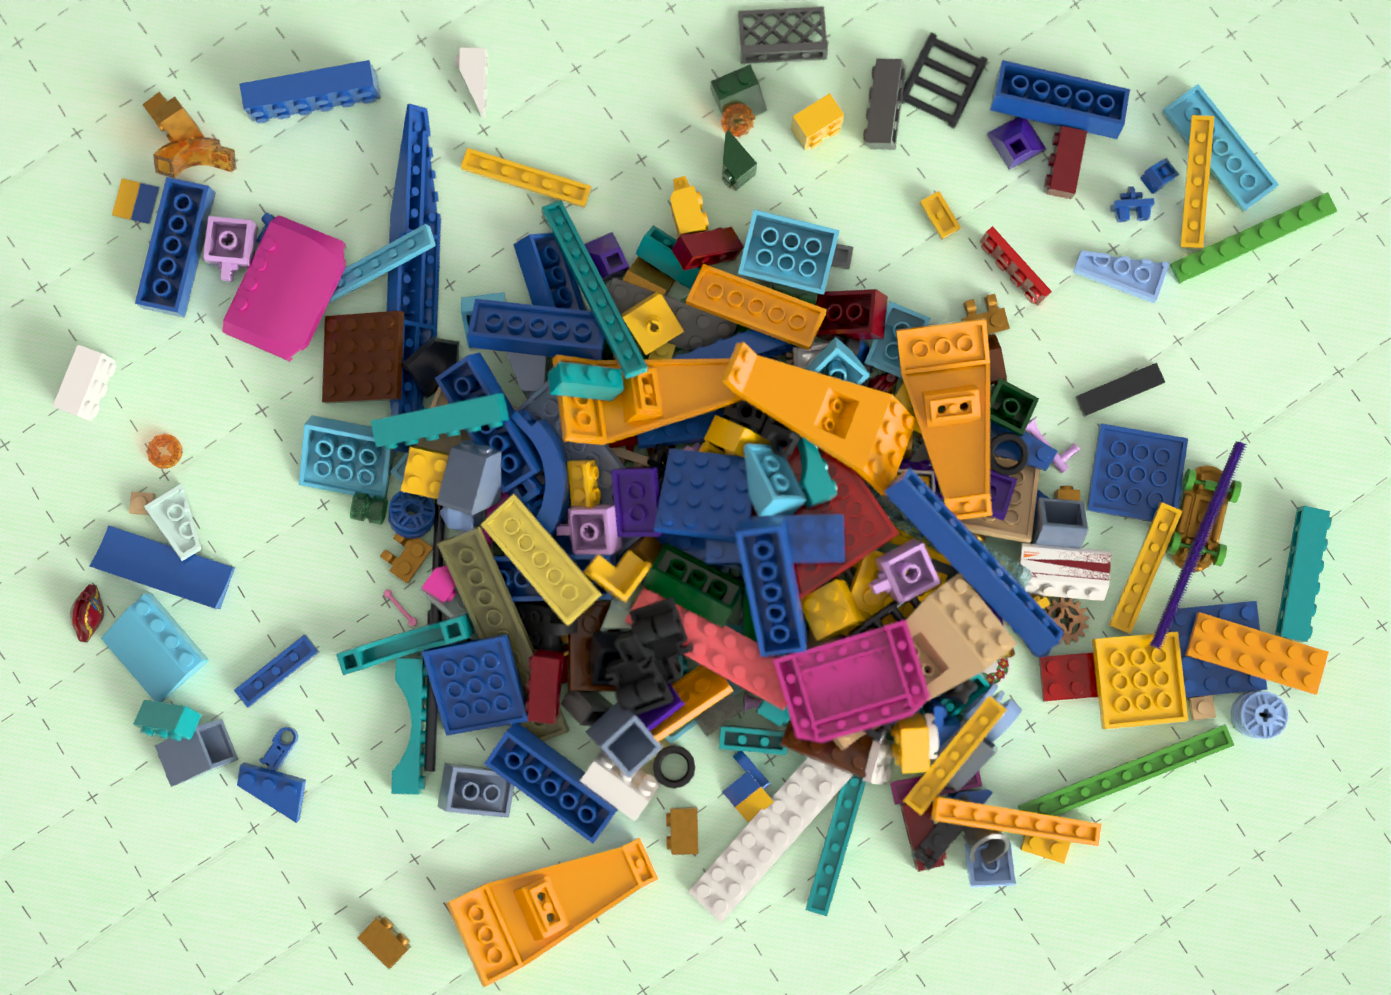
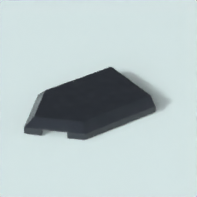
(430, 361)

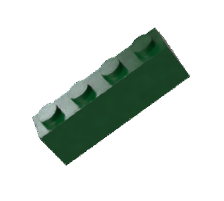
(694, 584)

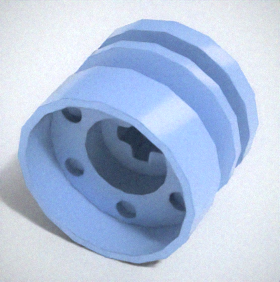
(1246, 712)
(1005, 721)

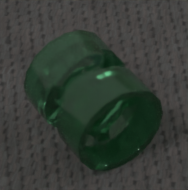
(368, 508)

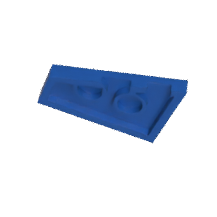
(273, 788)

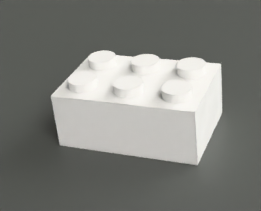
(84, 383)
(624, 793)

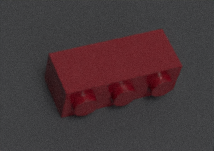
(1065, 162)
(707, 248)
(544, 686)
(917, 829)

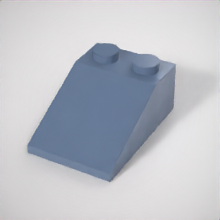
(474, 791)

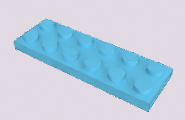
(1231, 158)

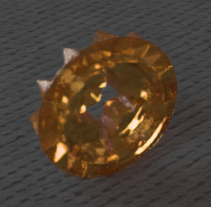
(735, 112)
(166, 461)

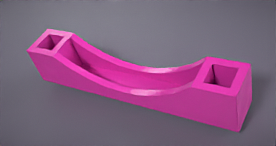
(440, 582)

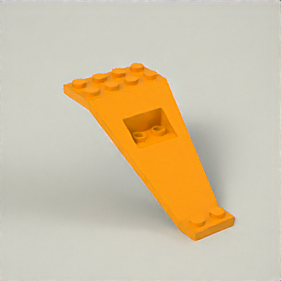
(946, 368)
(670, 388)
(840, 417)
(508, 924)

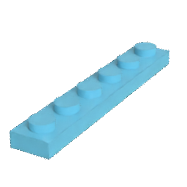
(384, 260)

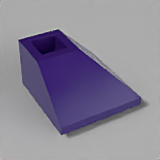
(1016, 142)
(607, 257)

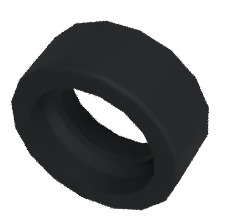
(1023, 458)
(674, 783)

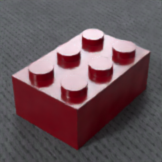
(853, 314)

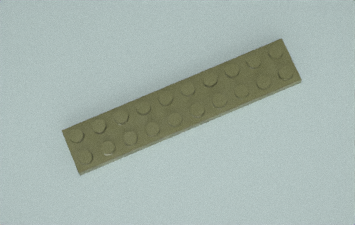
(493, 608)

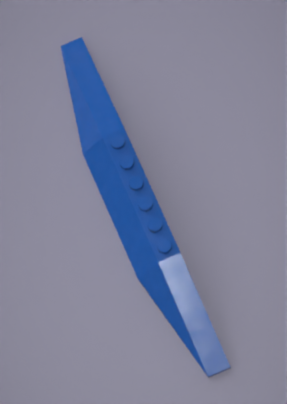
(414, 284)

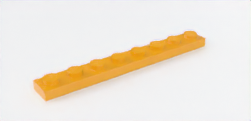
(1015, 821)

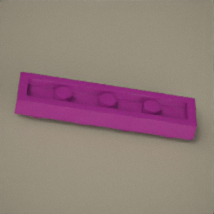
(902, 788)

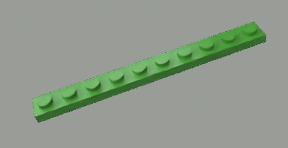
(1131, 773)

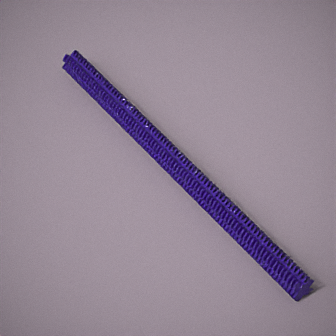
(1197, 545)

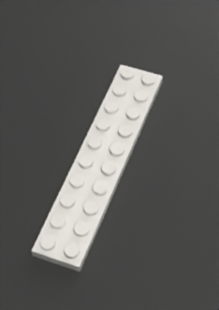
(767, 837)

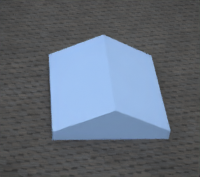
(994, 874)

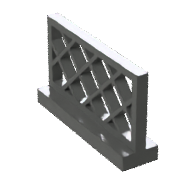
(783, 50)

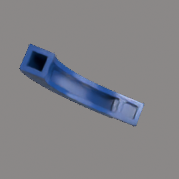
(555, 466)

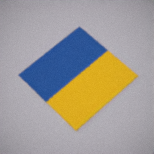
(135, 201)
(747, 796)

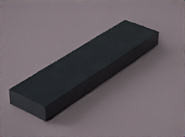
(1120, 389)

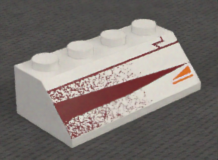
(1066, 571)

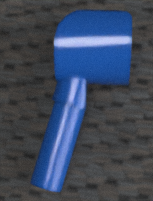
(266, 219)

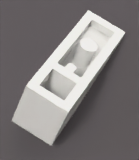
(474, 70)

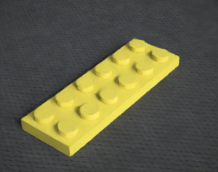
(541, 559)

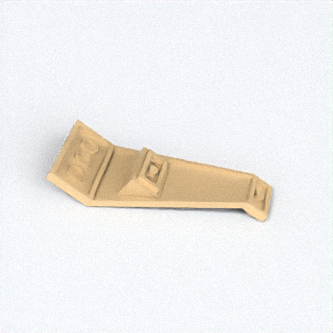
(953, 639)

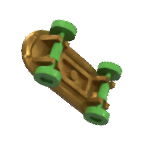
(1199, 489)

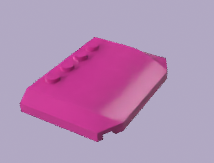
(286, 288)
(853, 683)

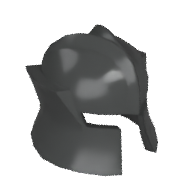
(979, 837)

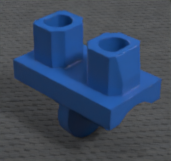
(1141, 206)
(534, 490)

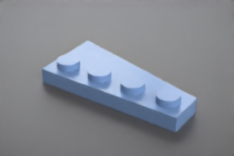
(1128, 275)

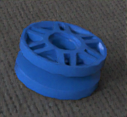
(411, 525)

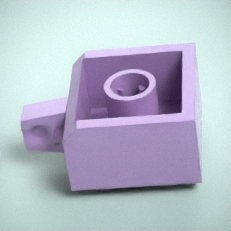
(239, 254)
(592, 530)
(893, 568)

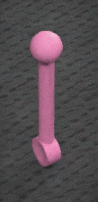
(411, 620)

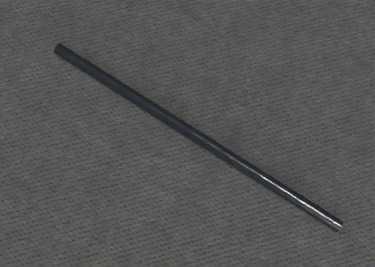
(435, 616)

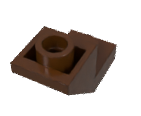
(997, 366)

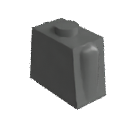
(585, 706)

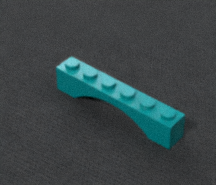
(814, 475)
(405, 643)
(407, 775)

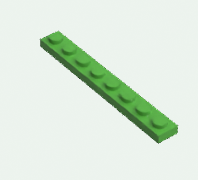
(1253, 238)

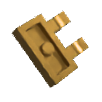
(995, 318)
(410, 559)

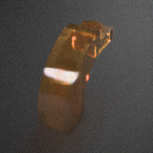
(190, 152)

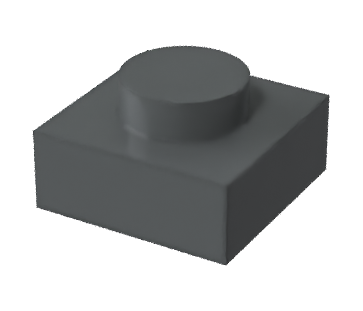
(842, 256)

